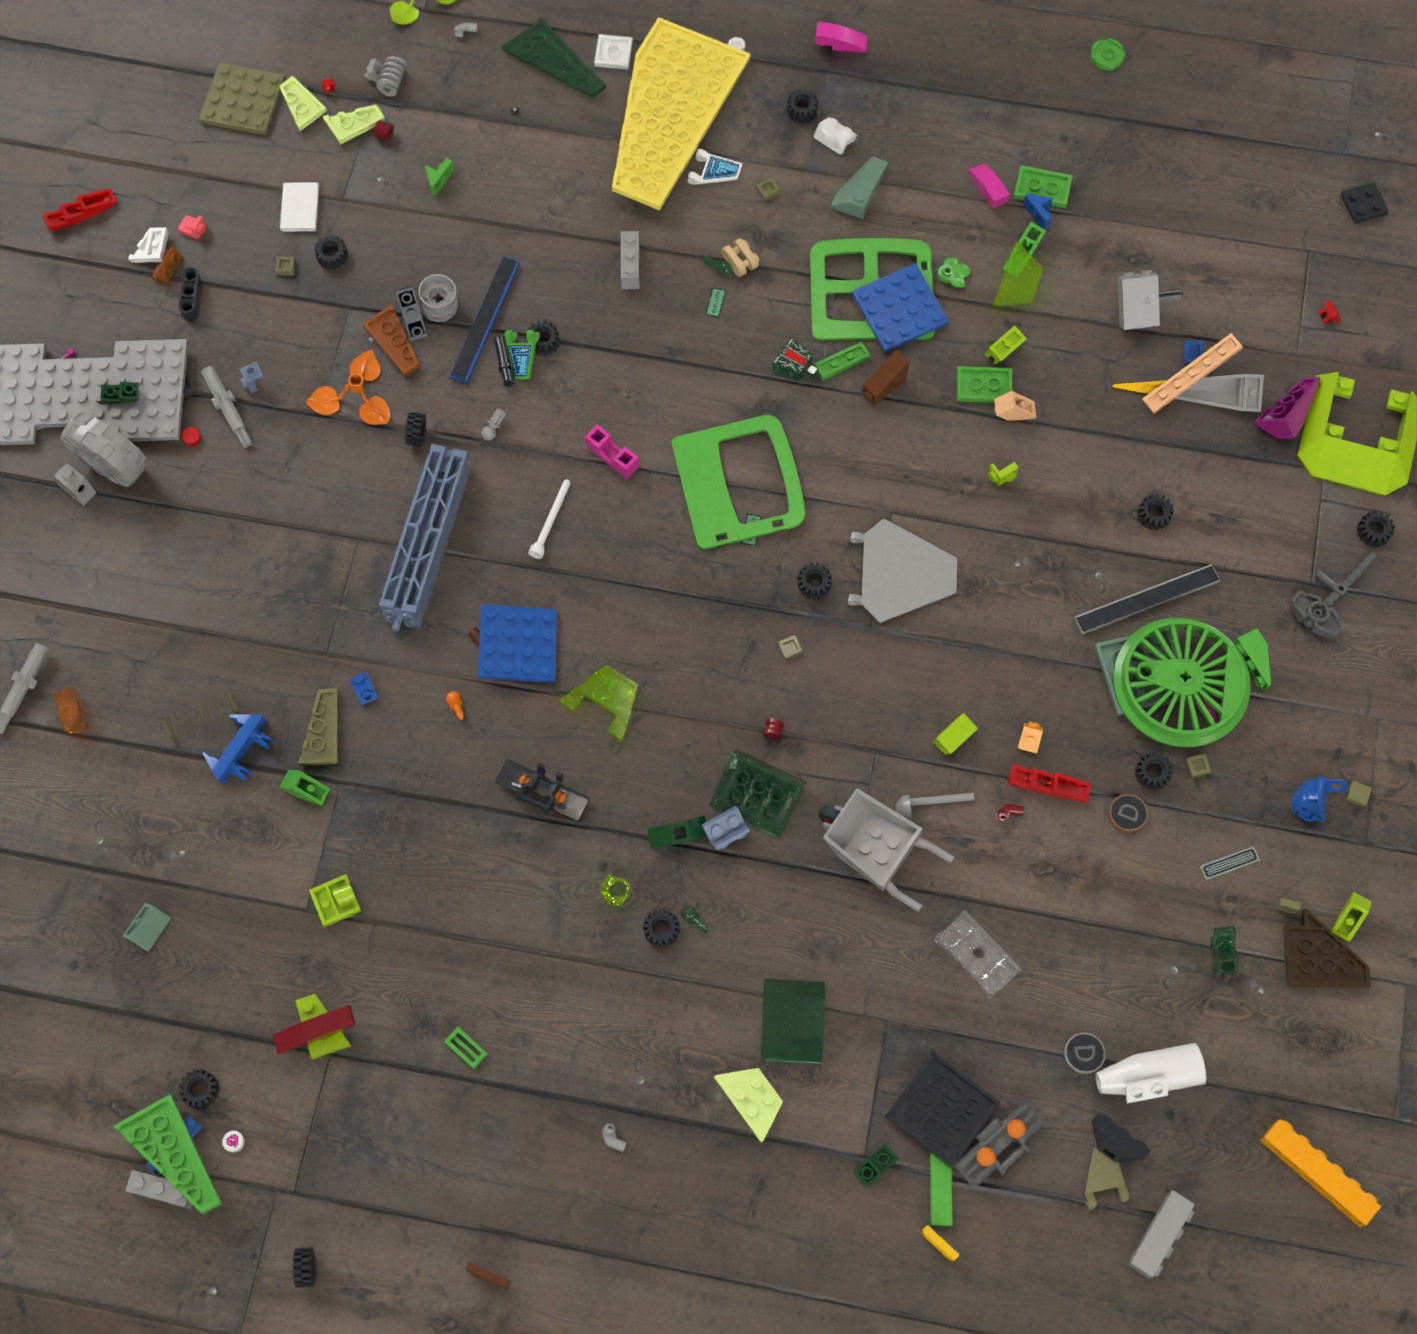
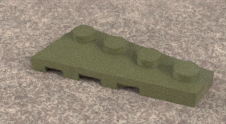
(322, 735)

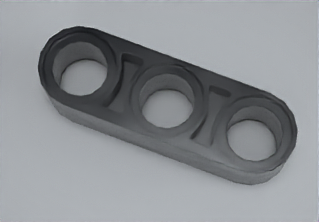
(192, 301)

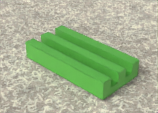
(477, 1059)

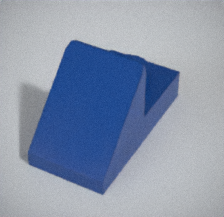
(1038, 208)

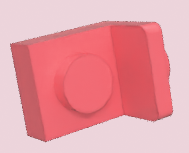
(192, 227)

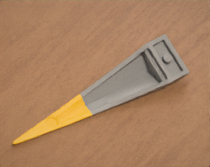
(1232, 392)

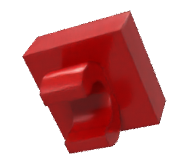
(1332, 312)

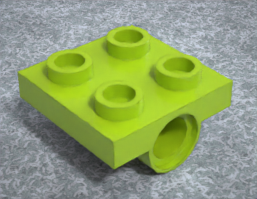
(335, 900)

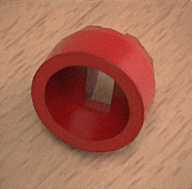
(328, 85)

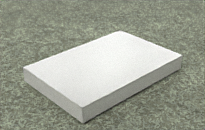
(299, 207)

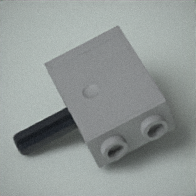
(1140, 299)

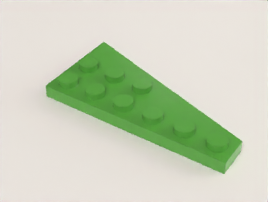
(167, 1144)

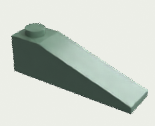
(860, 189)

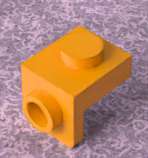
(1030, 737)

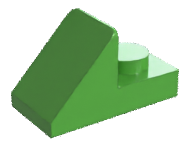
(438, 177)

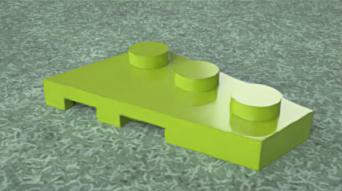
(311, 1007)

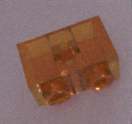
(70, 710)

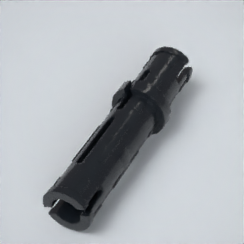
(504, 367)

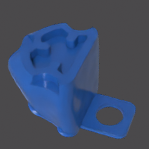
(1311, 798)

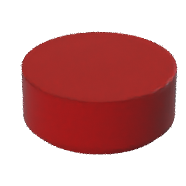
(191, 436)

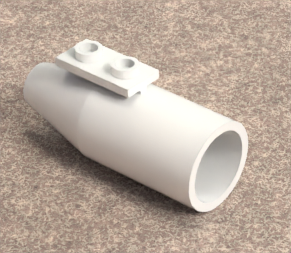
(1153, 1073)

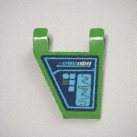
(521, 354)

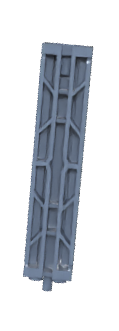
(425, 537)

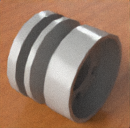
(438, 289)

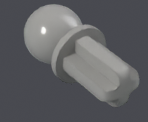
(489, 432)

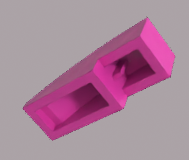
(840, 37)
(989, 185)

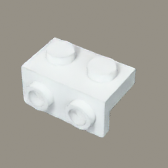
(834, 135)

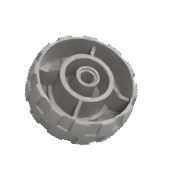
(103, 449)

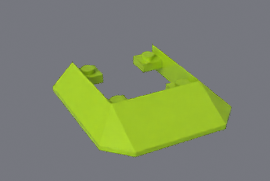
(1353, 464)

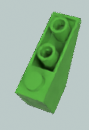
(1255, 653)

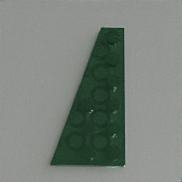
(550, 54)

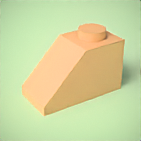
(1014, 407)

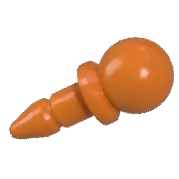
(454, 700)

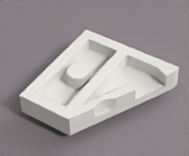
(151, 247)

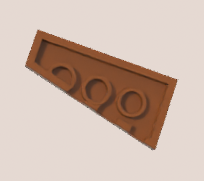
(391, 338)

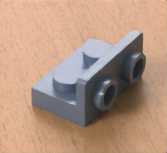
(725, 828)

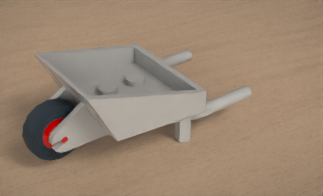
(874, 840)

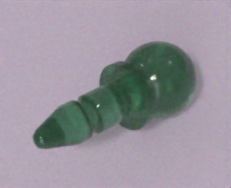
(723, 267)
(689, 914)

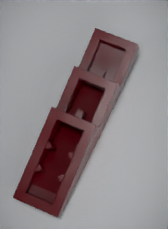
(314, 1029)

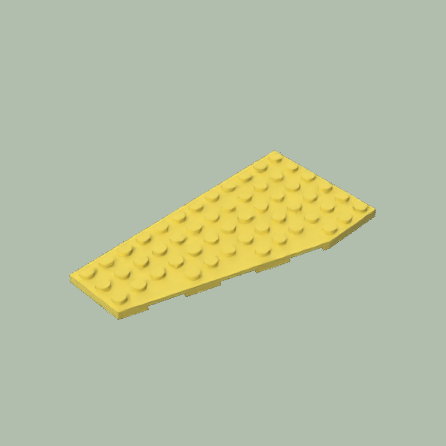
(670, 105)

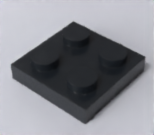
(1364, 203)

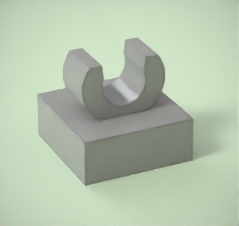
(373, 70)

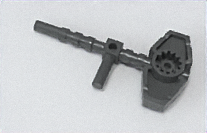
(1318, 614)

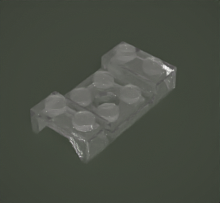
(990, 971)

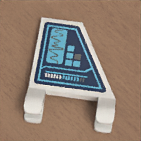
(715, 170)

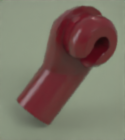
(1009, 810)

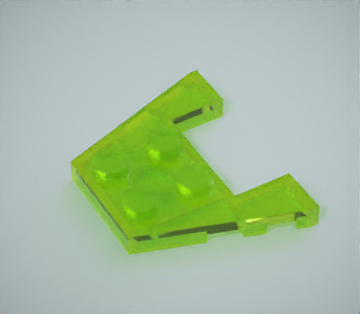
(609, 691)

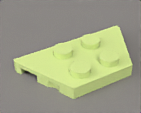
(752, 1098)

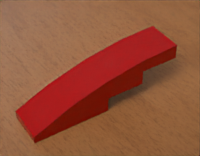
(80, 210)
(1049, 784)

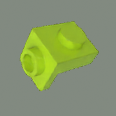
(1005, 475)

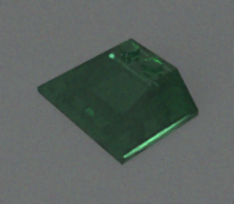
(793, 1021)

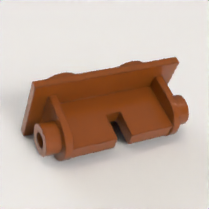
(168, 265)

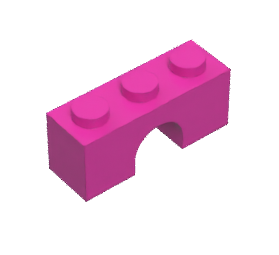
(621, 460)

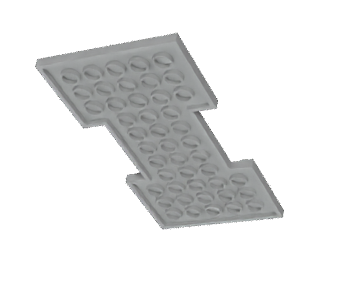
(52, 391)

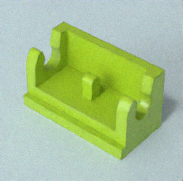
(1005, 345)
(955, 734)

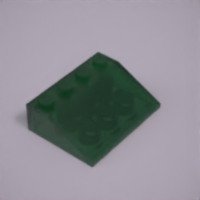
(759, 791)

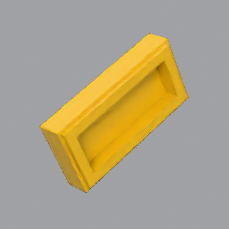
(939, 1243)

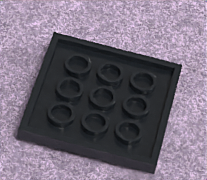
(942, 1109)

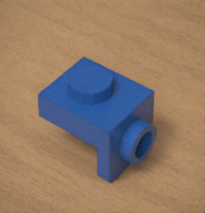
(1192, 350)
(363, 688)

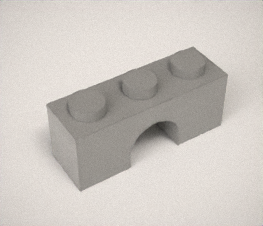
(630, 260)
(156, 1188)

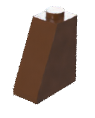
(886, 378)

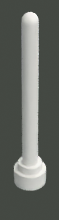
(537, 550)

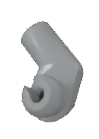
(469, 27)
(611, 1139)

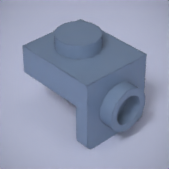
(251, 374)

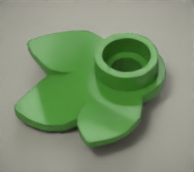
(953, 272)

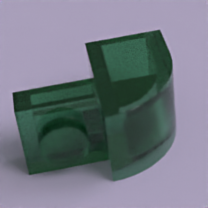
(1223, 950)

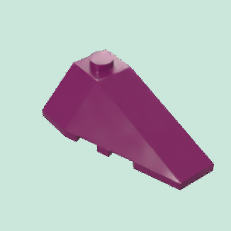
(1290, 412)

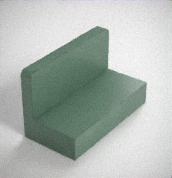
(146, 926)

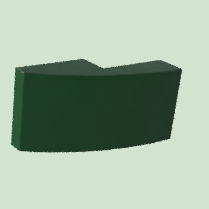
(119, 394)
(876, 1165)

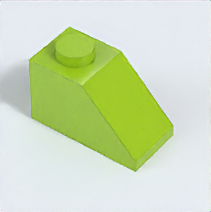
(1351, 916)

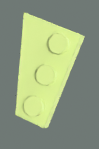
(301, 103)
(349, 125)

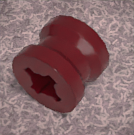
(383, 130)
(773, 728)

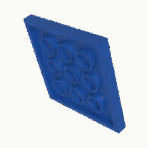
(900, 307)
(517, 643)

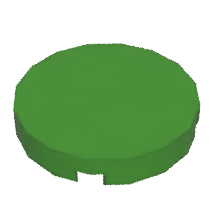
(1107, 54)

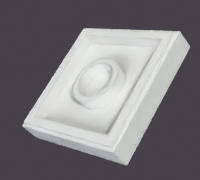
(613, 52)

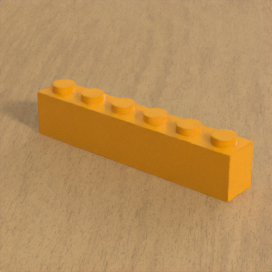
(1320, 1173)

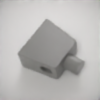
(71, 480)

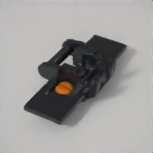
(550, 786)

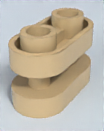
(742, 249)

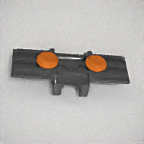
(995, 1138)

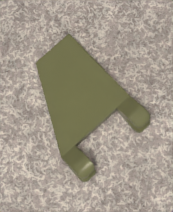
(1102, 1176)

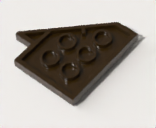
(1320, 958)

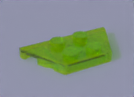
(1019, 279)

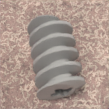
(391, 76)

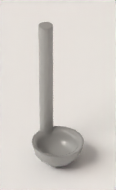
(904, 804)

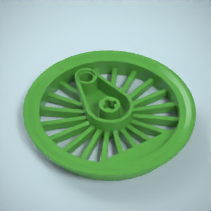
(1166, 679)

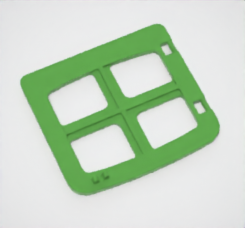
(855, 330)

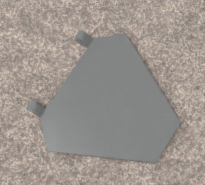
(901, 572)

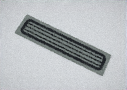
(1230, 863)

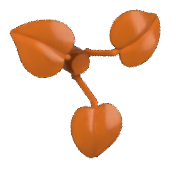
(364, 367)

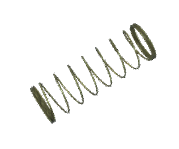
(168, 727)

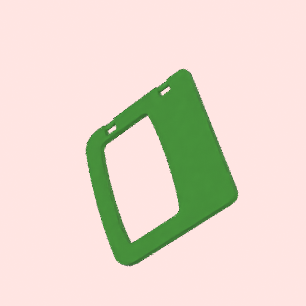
(706, 488)

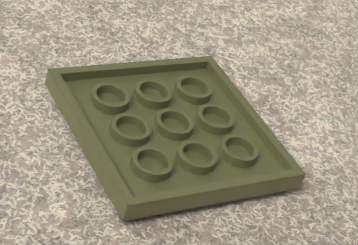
(242, 98)

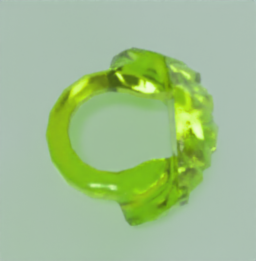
(616, 900)

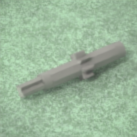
(224, 401)
(23, 681)

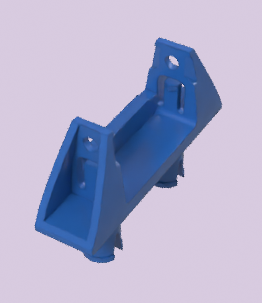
(239, 745)

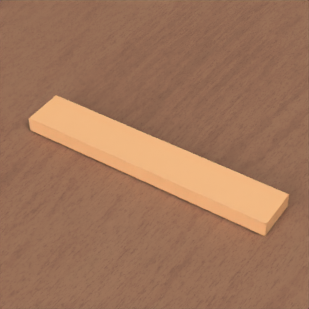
(1192, 373)

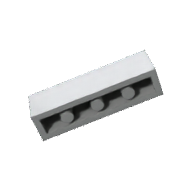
(1161, 1235)

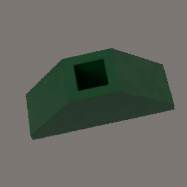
(676, 832)

